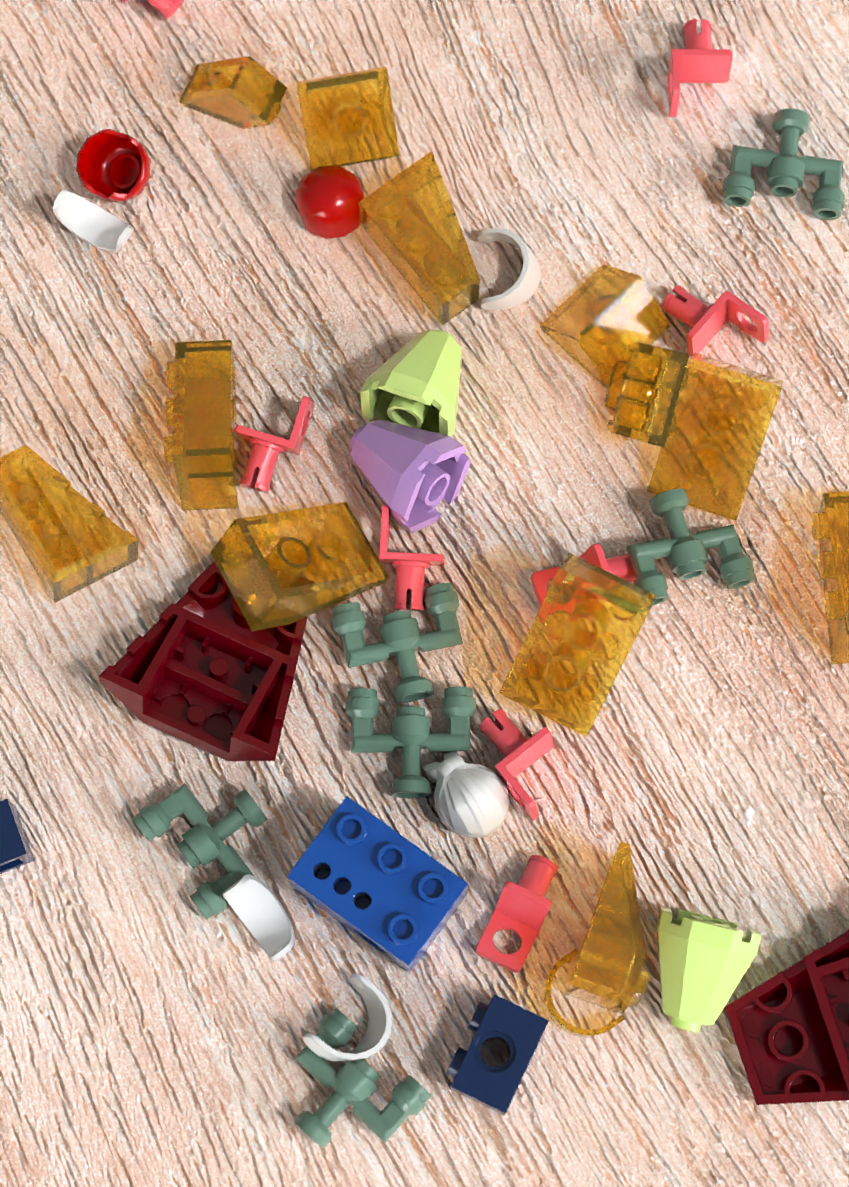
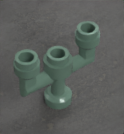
(786, 169)
(686, 552)
(401, 638)
(410, 733)
(204, 841)
(354, 1086)

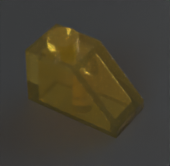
(235, 92)

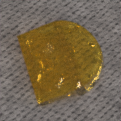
(646, 393)

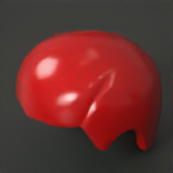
(113, 166)
(329, 201)

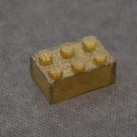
(577, 644)

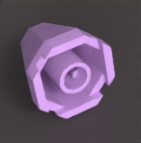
(409, 469)

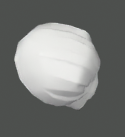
(468, 796)

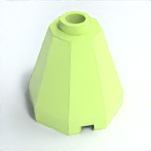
(417, 384)
(700, 965)

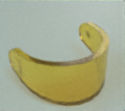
(557, 1019)

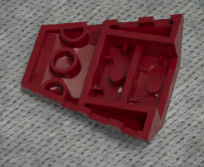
(211, 675)
(797, 1030)

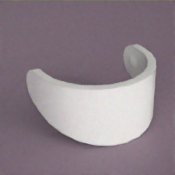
(91, 222)
(528, 279)
(261, 915)
(377, 1031)

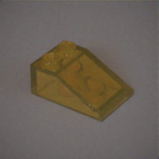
(716, 435)
(296, 563)
(613, 948)

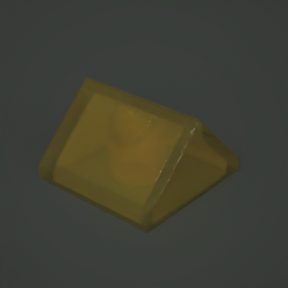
(348, 118)
(604, 319)

